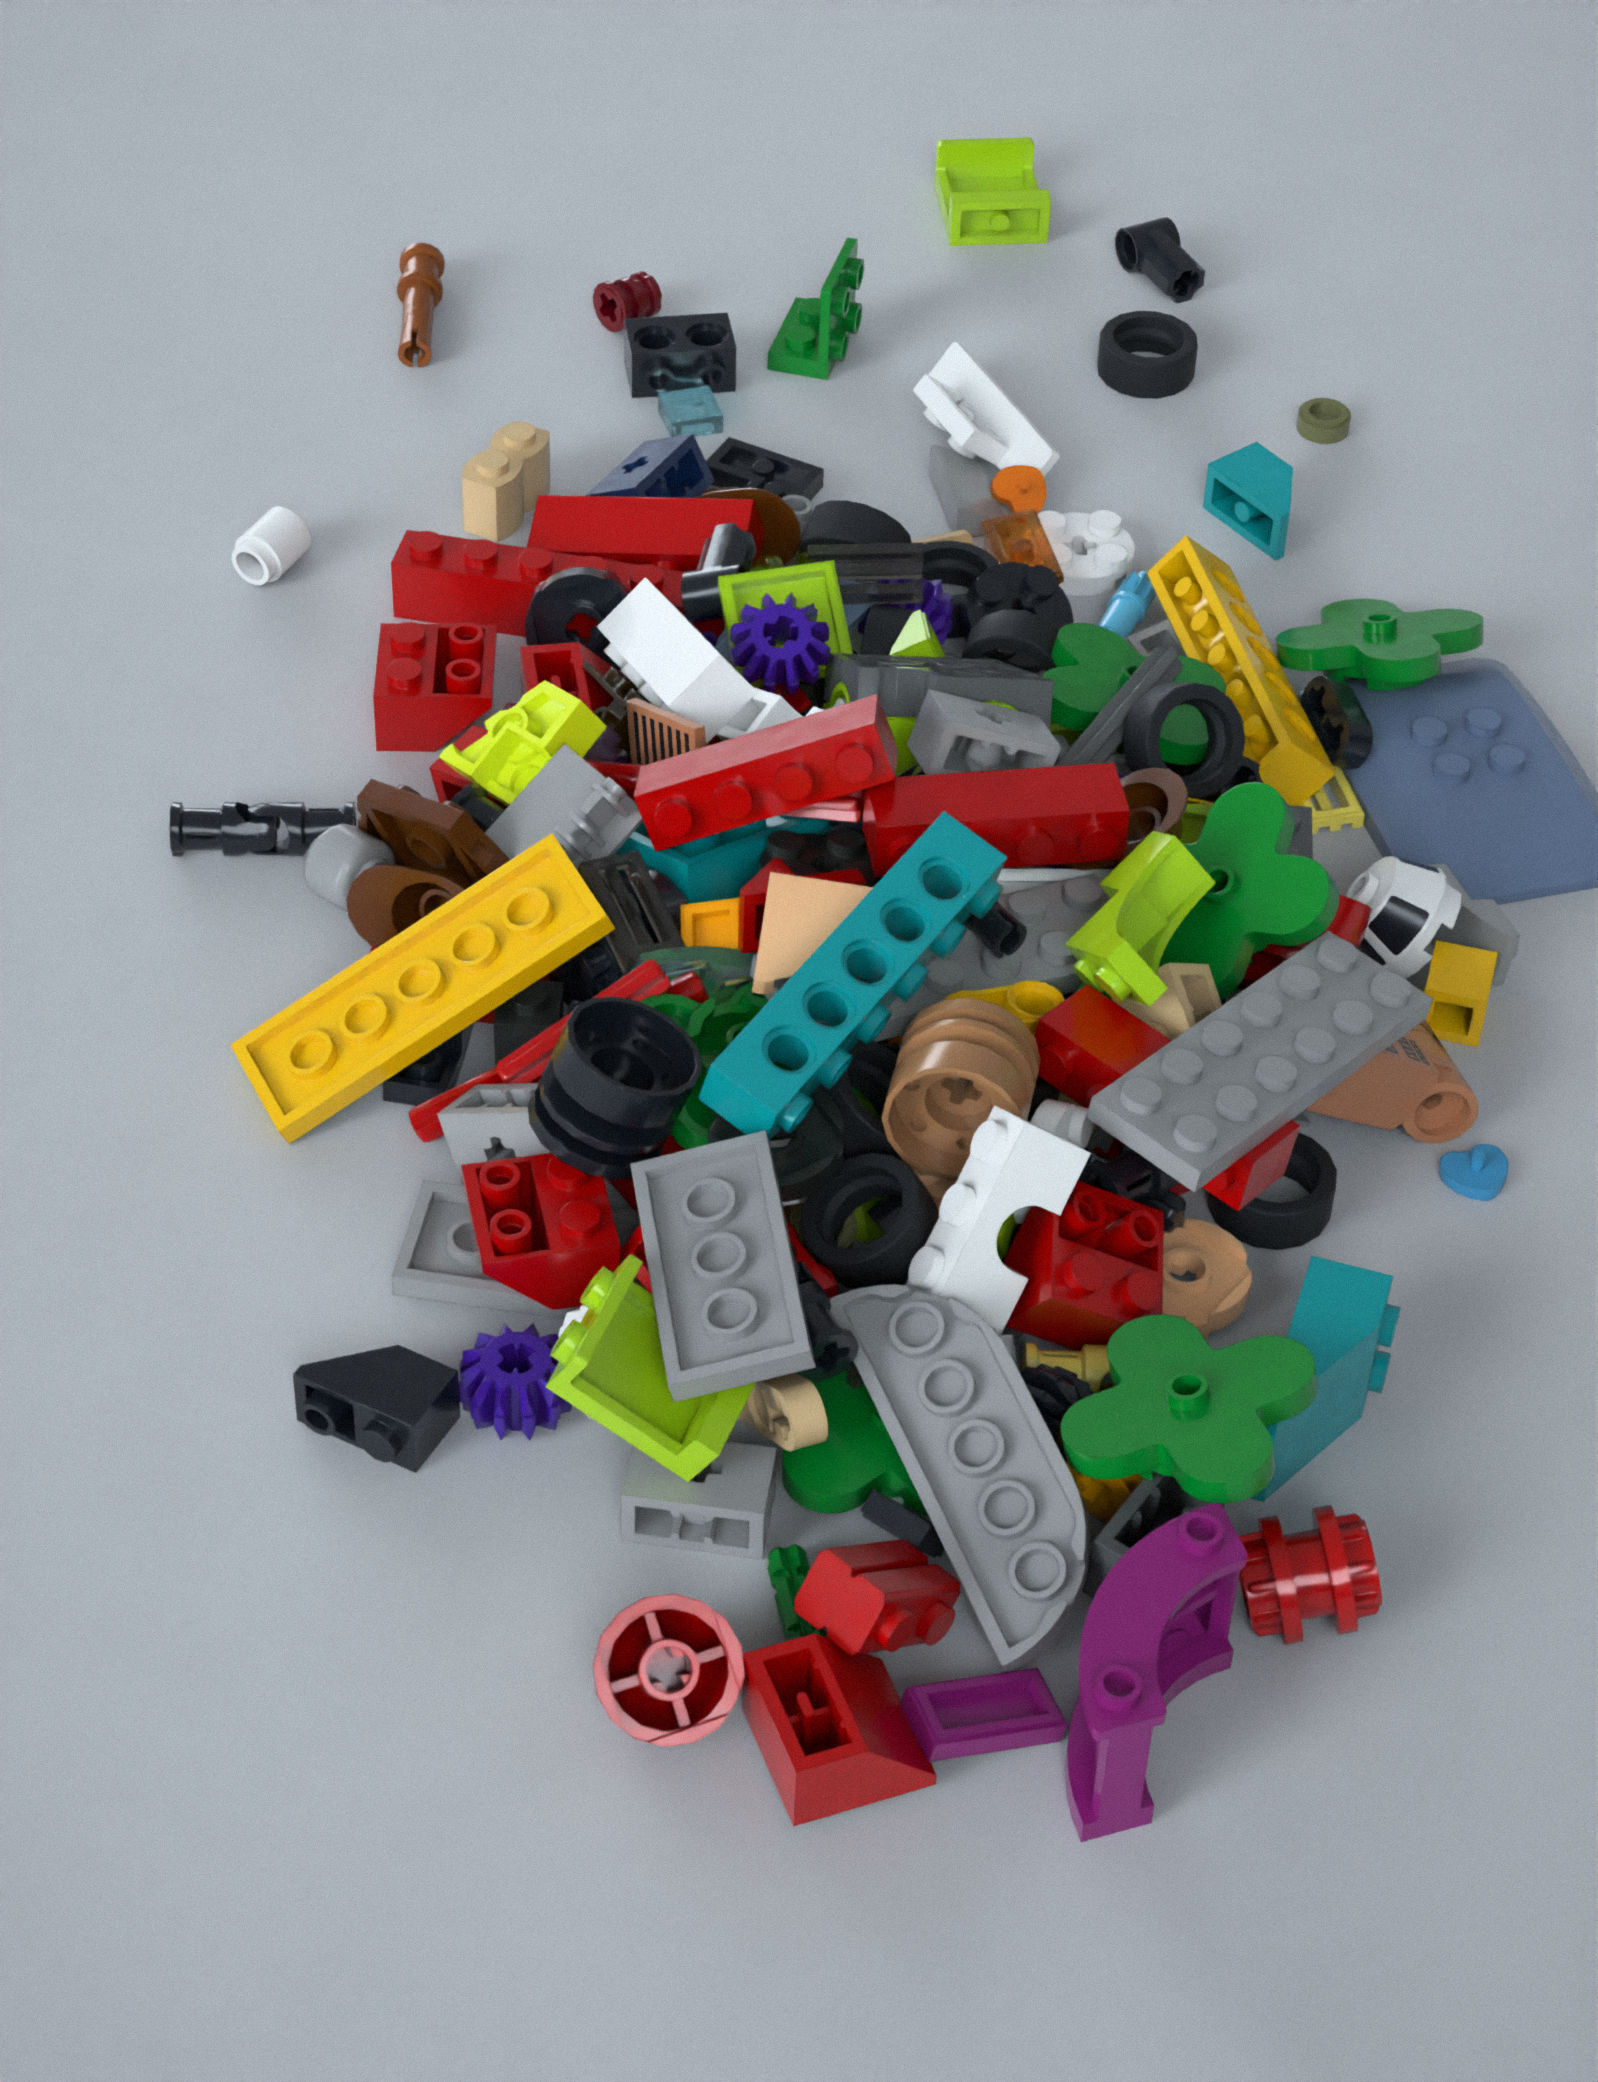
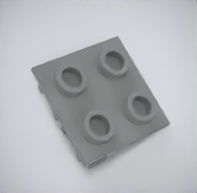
(574, 803)

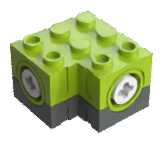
(906, 680)

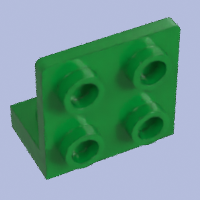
(819, 329)

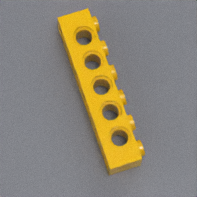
(1223, 632)

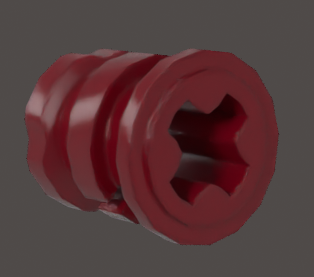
(626, 299)

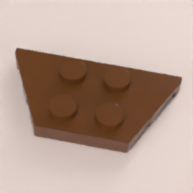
(427, 832)

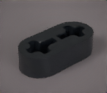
(1338, 721)

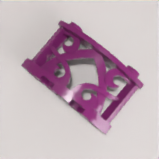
(1145, 1640)

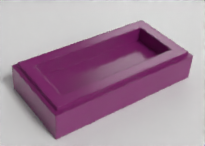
(983, 1714)

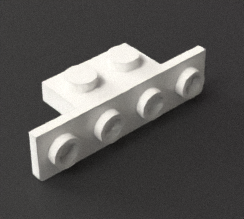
(980, 414)

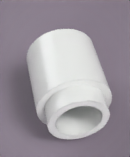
(271, 546)

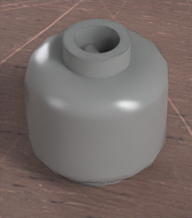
(340, 858)

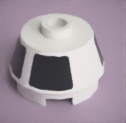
(1407, 910)

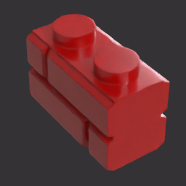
(878, 1597)

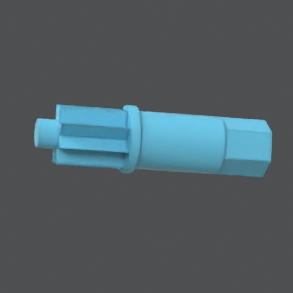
(1129, 604)

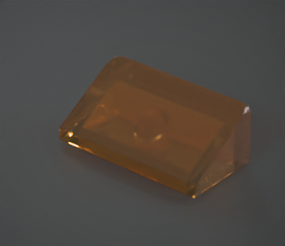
(1020, 540)

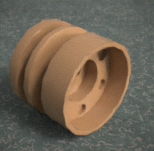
(949, 1076)

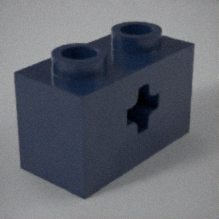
(659, 469)

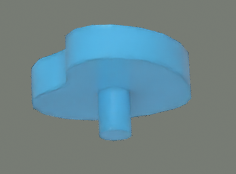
(1475, 1173)

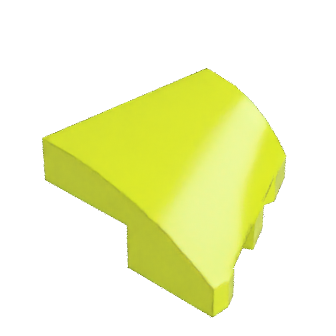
(525, 740)

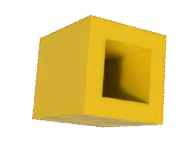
(1460, 991)

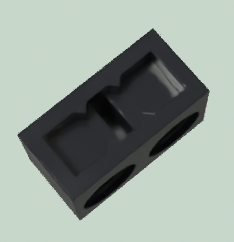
(679, 353)

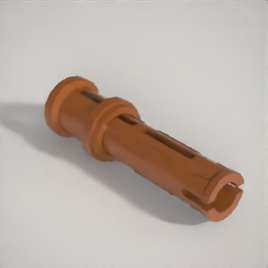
(419, 292)

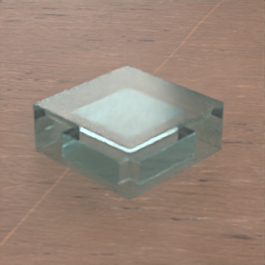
(690, 412)

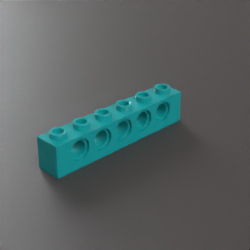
(944, 862)

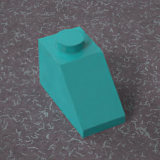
(1252, 496)

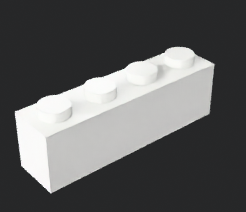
(673, 660)

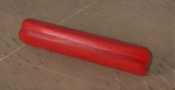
(531, 1059)

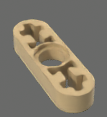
(786, 1412)

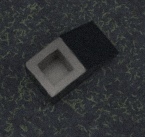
(381, 1402)

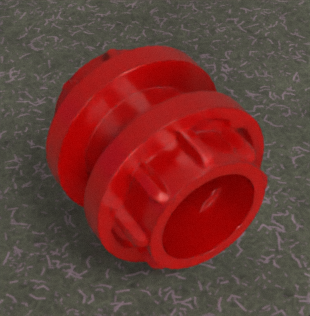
(1309, 1575)

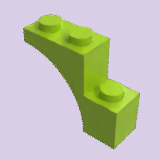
(1148, 901)

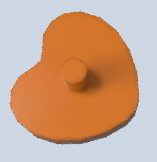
(1019, 488)

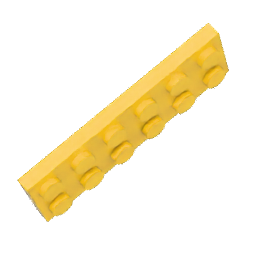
(421, 988)

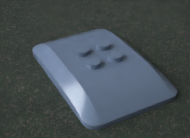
(1478, 783)

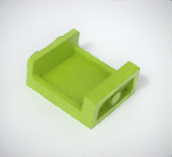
(990, 192)
(618, 1377)

